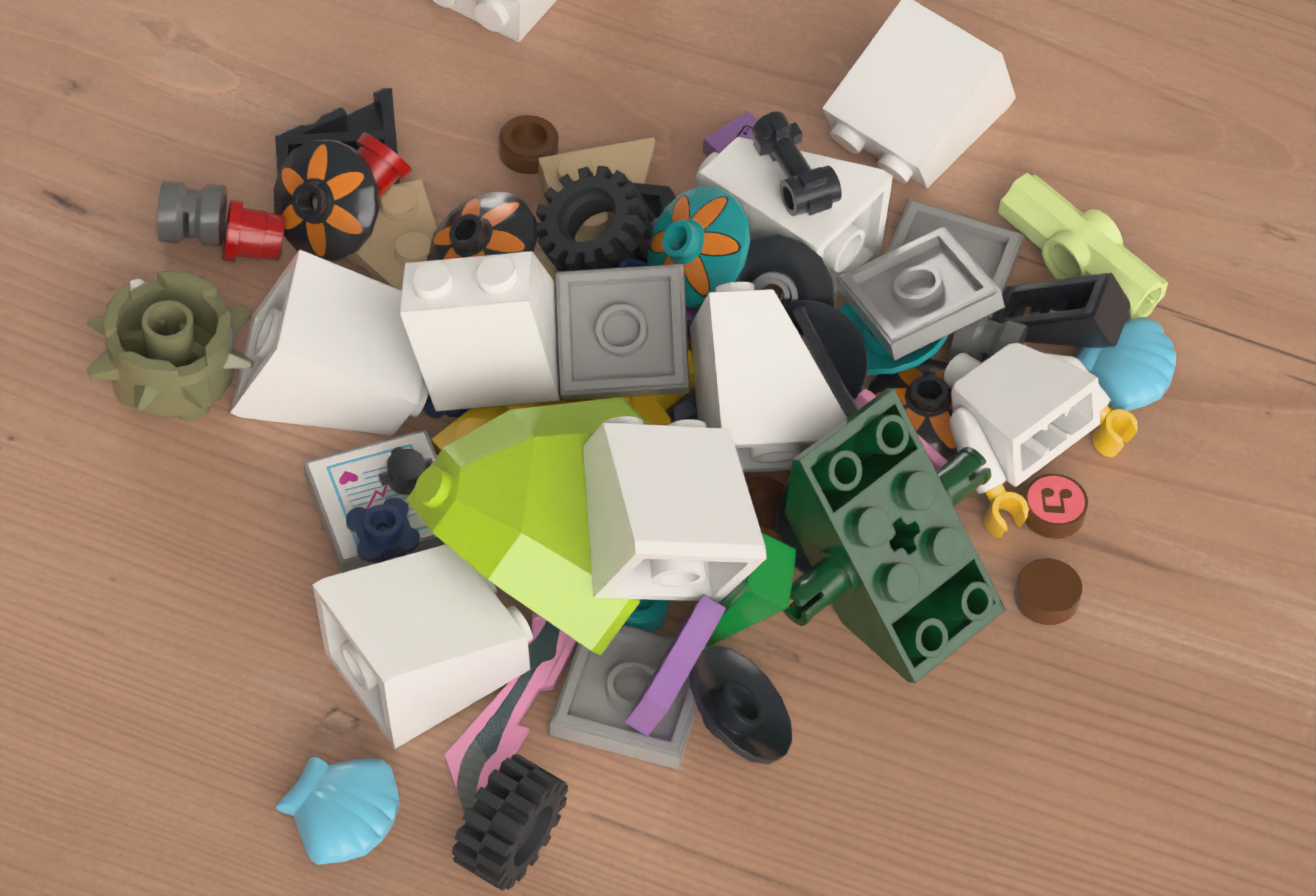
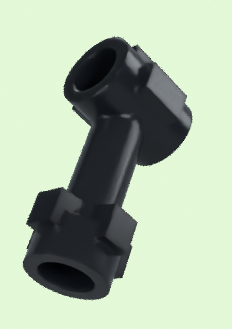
(806, 188)

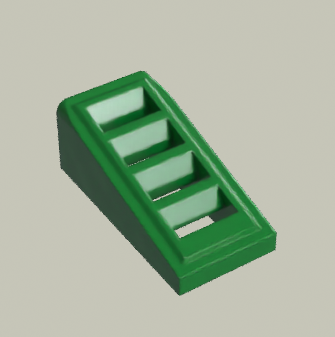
(760, 593)

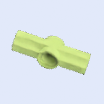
(1079, 242)

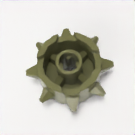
(169, 345)

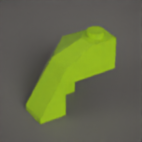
(519, 515)

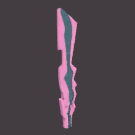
(497, 729)

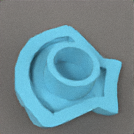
(1136, 368)
(342, 807)

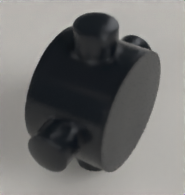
(403, 470)

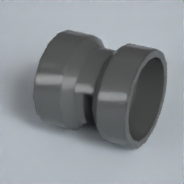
(192, 213)
(986, 338)

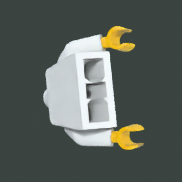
(1024, 413)

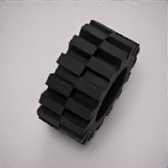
(583, 200)
(509, 822)

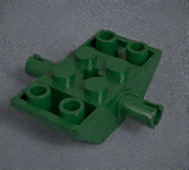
(889, 539)

